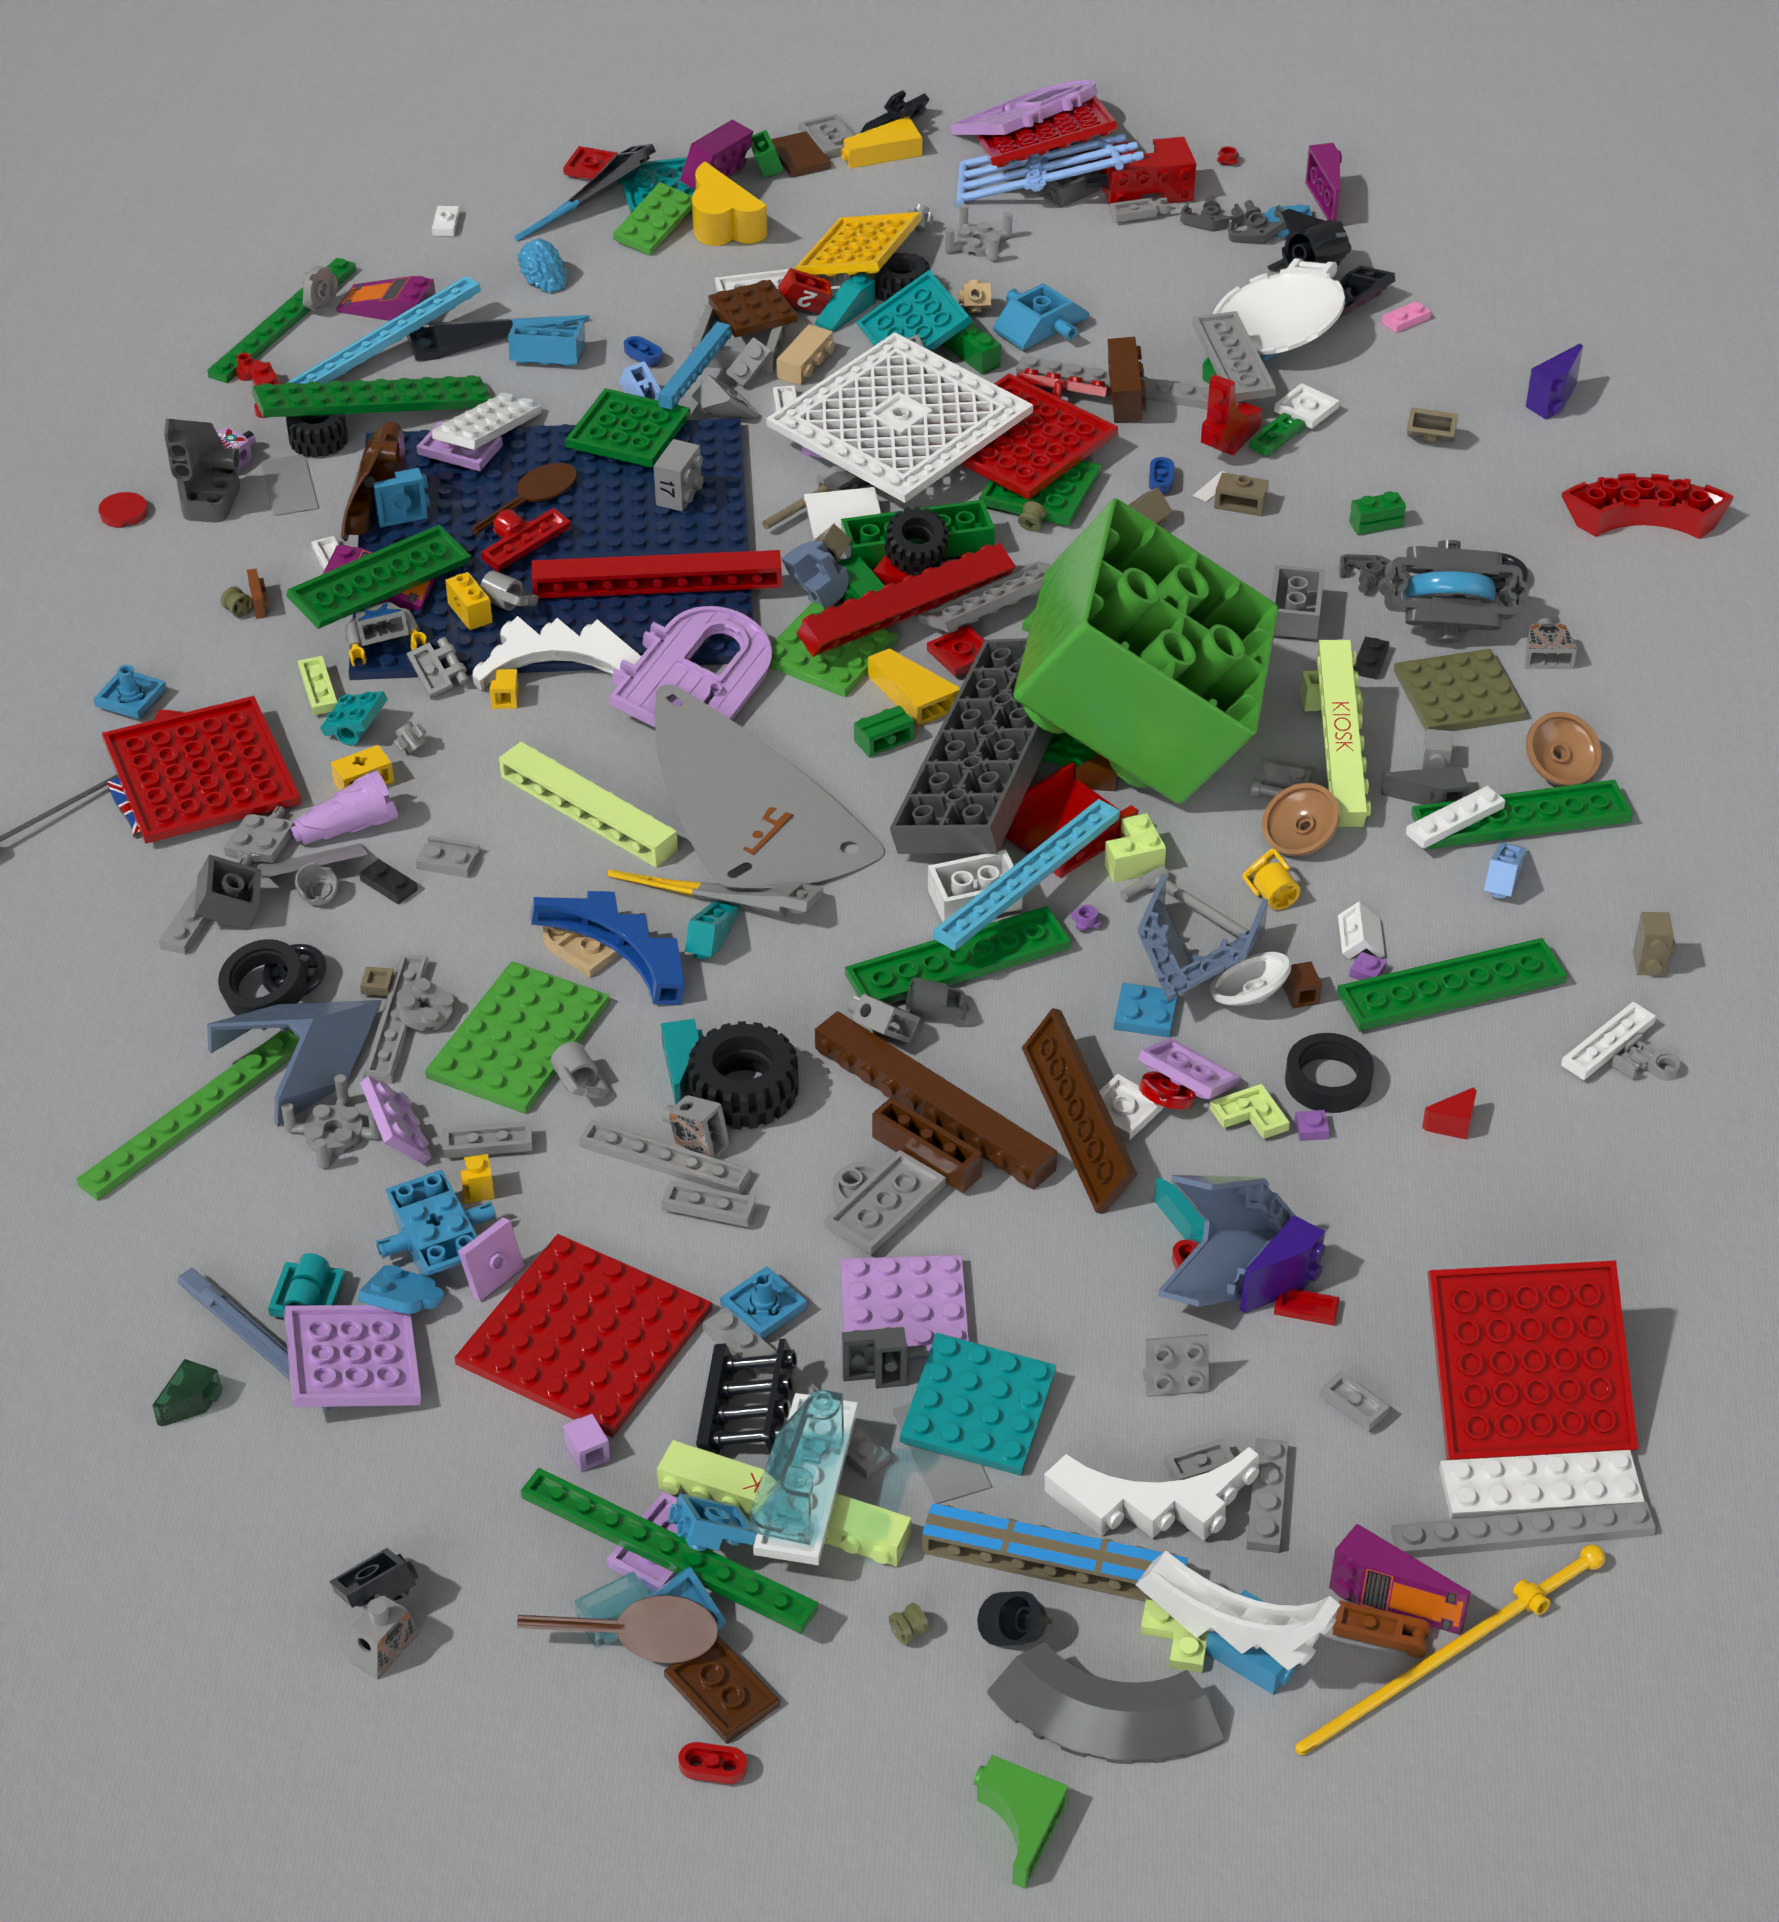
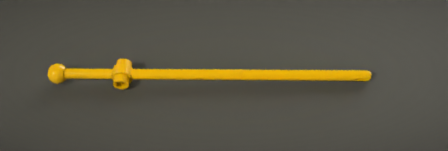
(1529, 1598)

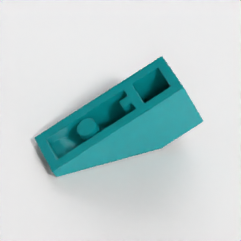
(848, 302)
(710, 928)
(677, 1042)
(1179, 1210)

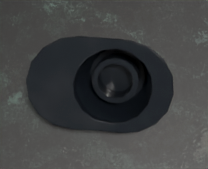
(1012, 1619)

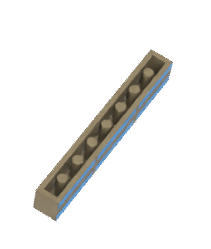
(1037, 1551)

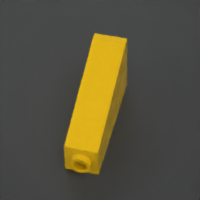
(883, 144)
(911, 686)

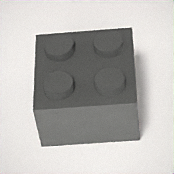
(228, 892)

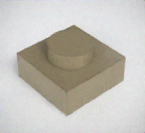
(377, 981)

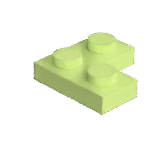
(1252, 1105)
(1186, 1650)

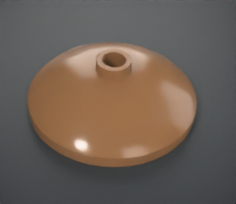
(1573, 743)
(1295, 810)

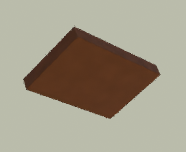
(800, 154)
(723, 1690)

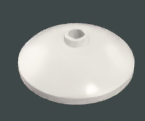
(1251, 979)

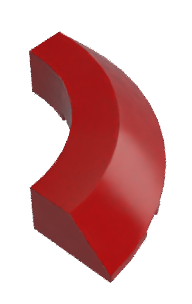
(1647, 502)

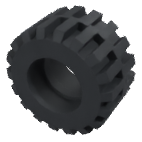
(898, 273)
(317, 434)
(916, 524)

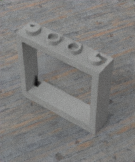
(728, 354)

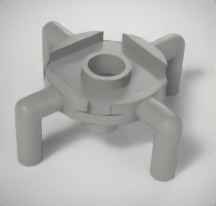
(978, 238)
(333, 1116)

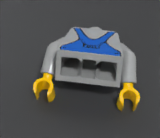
(381, 624)

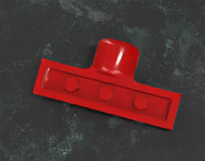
(521, 536)

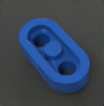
(643, 350)
(1161, 474)

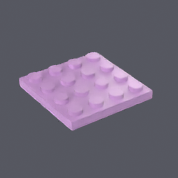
(906, 1292)
(351, 1356)

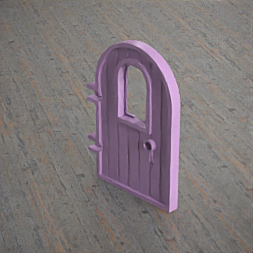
(1027, 109)
(670, 664)

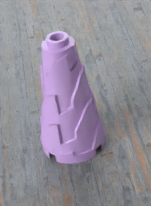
(350, 809)

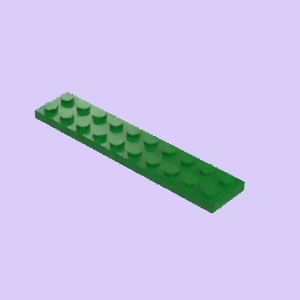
(370, 396)

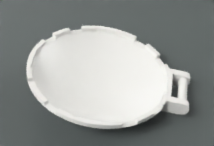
(1287, 306)

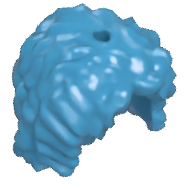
(542, 265)

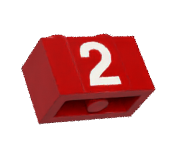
(805, 290)

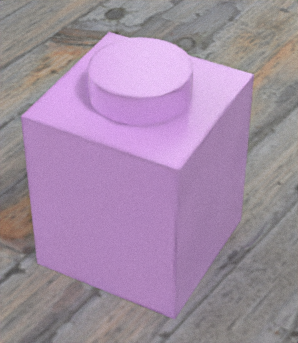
(586, 1442)

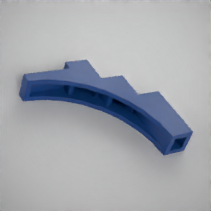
(627, 934)

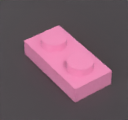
(1406, 316)

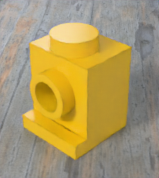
(504, 689)
(477, 1179)

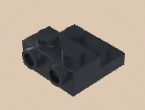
(380, 1574)

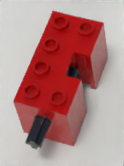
(1166, 171)

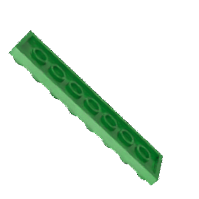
(378, 576)
(1541, 813)
(990, 950)
(1451, 984)

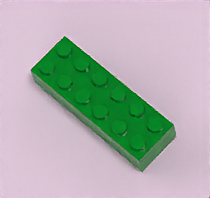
(967, 525)

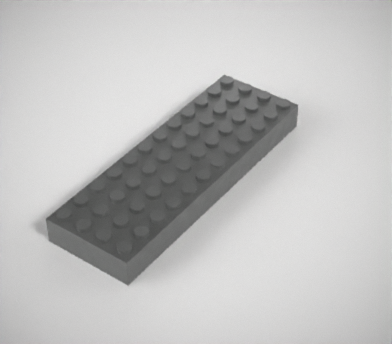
(975, 764)

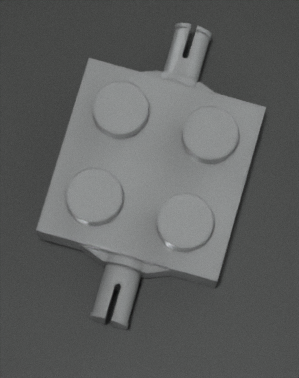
(260, 838)

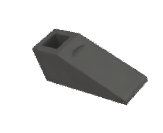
(1426, 785)

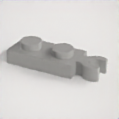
(1139, 209)

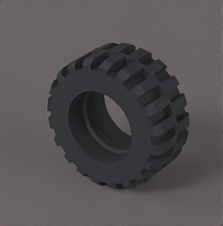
(745, 1048)

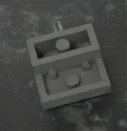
(878, 1356)

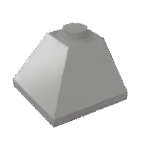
(722, 400)

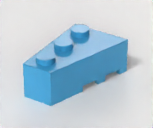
(547, 344)

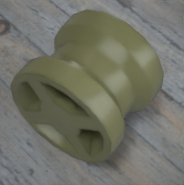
(1032, 516)
(236, 601)
(909, 1623)

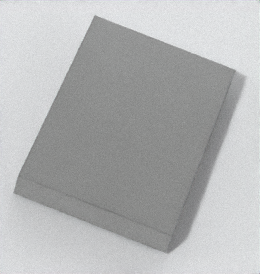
(827, 133)

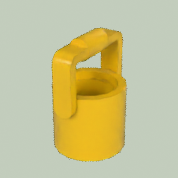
(1272, 881)

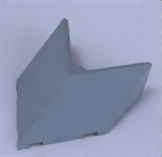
(1172, 964)
(327, 1044)
(1238, 1225)

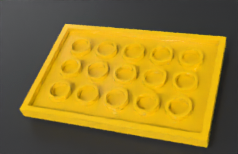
(859, 244)

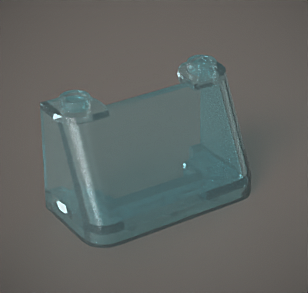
(784, 1492)

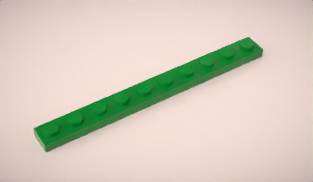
(273, 327)
(669, 1550)

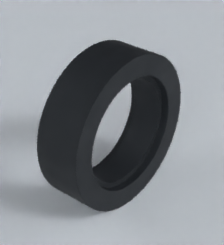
(255, 955)
(1333, 1047)

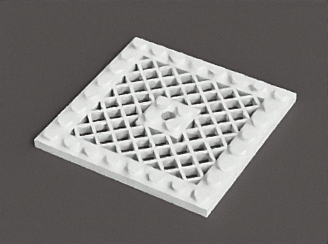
(899, 416)

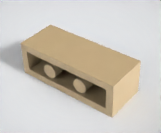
(805, 354)

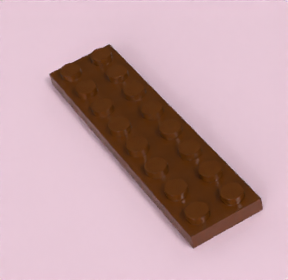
(1079, 1111)

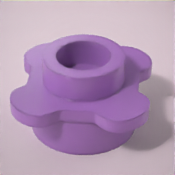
(1086, 917)

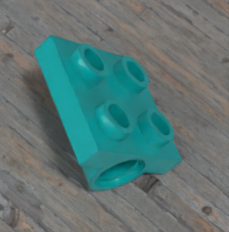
(353, 716)
(306, 1284)

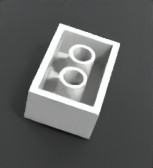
(960, 880)

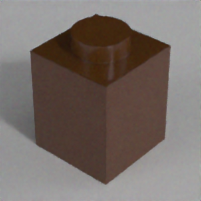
(1303, 985)

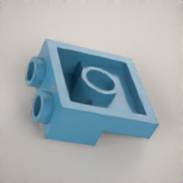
(401, 498)
(709, 1522)

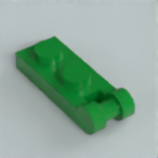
(1276, 434)

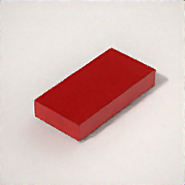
(1307, 1306)

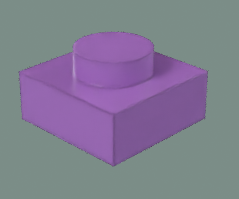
(1367, 967)
(1312, 1125)

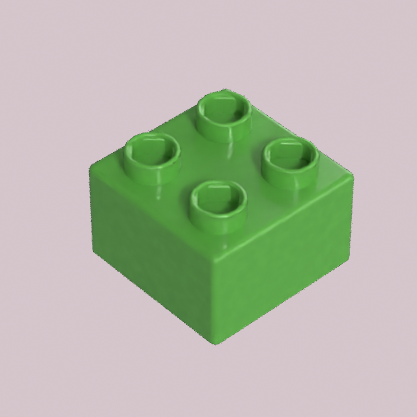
(1147, 653)

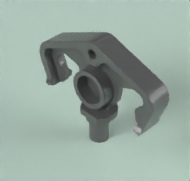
(1211, 215)
(1258, 226)
(1371, 568)

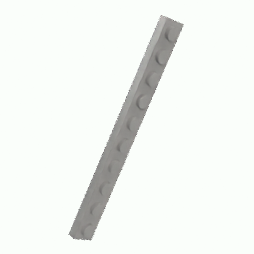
(1156, 389)

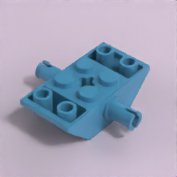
(1038, 315)
(431, 1223)

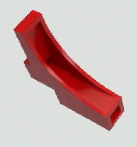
(1228, 424)

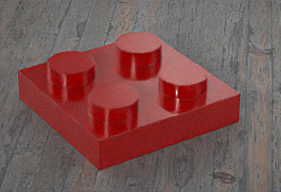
(587, 162)
(956, 649)

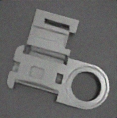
(1640, 1055)

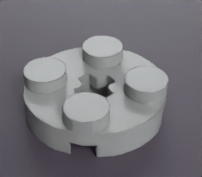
(313, 296)
(427, 993)

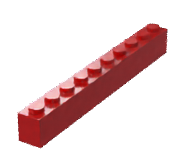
(657, 574)
(903, 600)

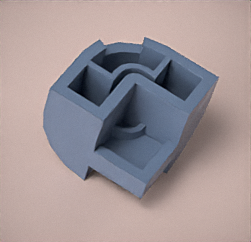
(817, 572)

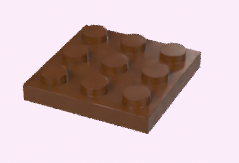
(752, 308)

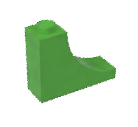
(1027, 1804)

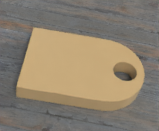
(578, 950)

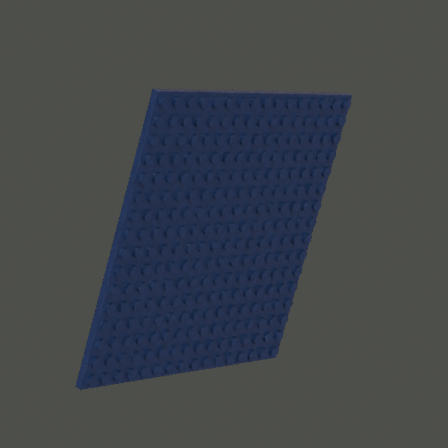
(609, 516)

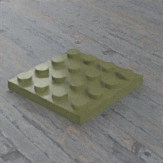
(1460, 691)

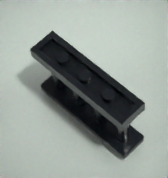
(721, 1389)

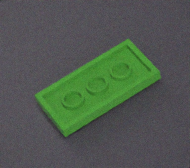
(654, 219)

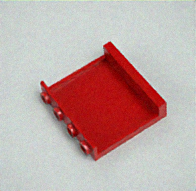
(1052, 806)

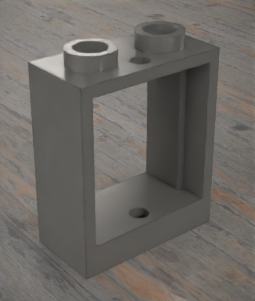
(1073, 191)

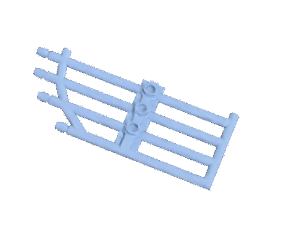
(1038, 165)

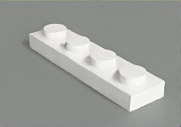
(1455, 817)
(1608, 1040)

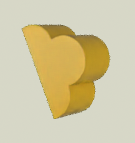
(725, 210)

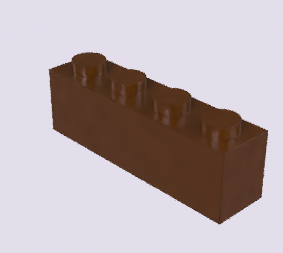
(928, 1143)

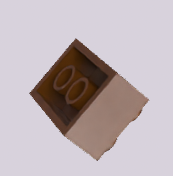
(1125, 379)

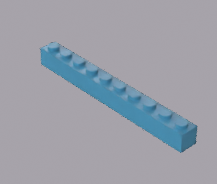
(694, 365)

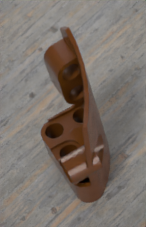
(380, 461)

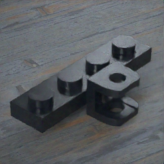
(898, 109)

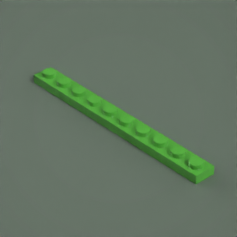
(188, 1115)

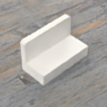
(1359, 931)

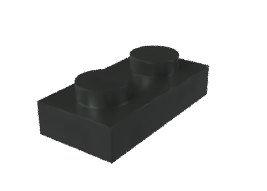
(1371, 657)
(388, 881)

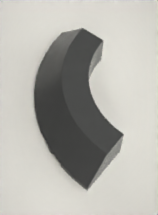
(1106, 1715)

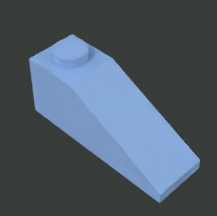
(639, 381)
(1504, 870)

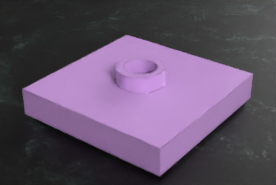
(491, 1259)

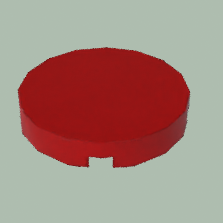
(123, 509)
(1164, 1092)

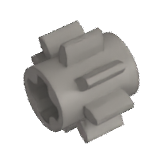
(926, 216)
(410, 737)

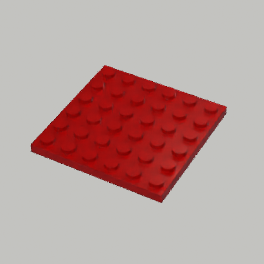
(1053, 132)
(1041, 444)
(200, 769)
(584, 1334)
(1531, 1360)

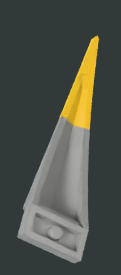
(778, 900)

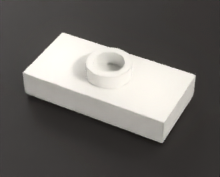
(445, 221)

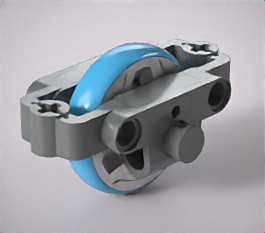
(1452, 589)

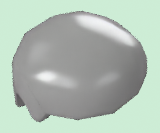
(316, 884)

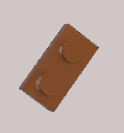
(257, 590)

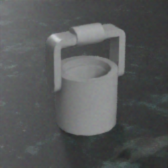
(506, 591)
(578, 1071)

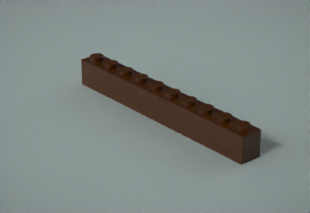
(936, 1099)

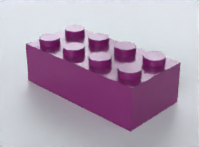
(721, 148)

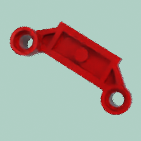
(257, 372)

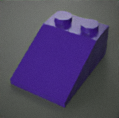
(1553, 382)
(1284, 1264)

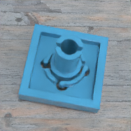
(133, 689)
(764, 1295)

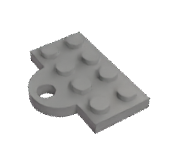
(880, 1199)

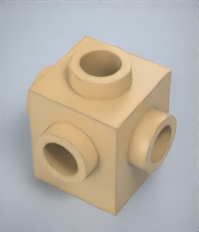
(983, 294)

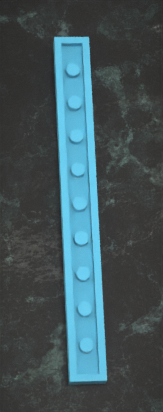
(390, 332)
(1025, 875)

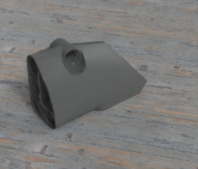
(203, 470)

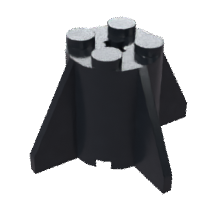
(1312, 240)

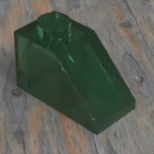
(187, 1393)

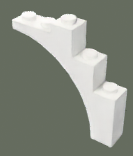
(557, 642)
(1151, 1506)
(1201, 1605)

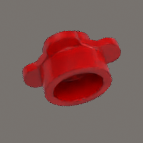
(1228, 155)

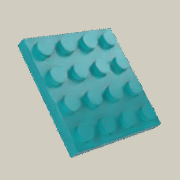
(649, 175)
(920, 309)
(978, 1404)

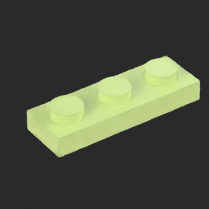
(317, 685)

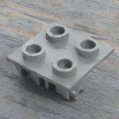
(1177, 1365)

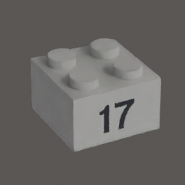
(678, 475)

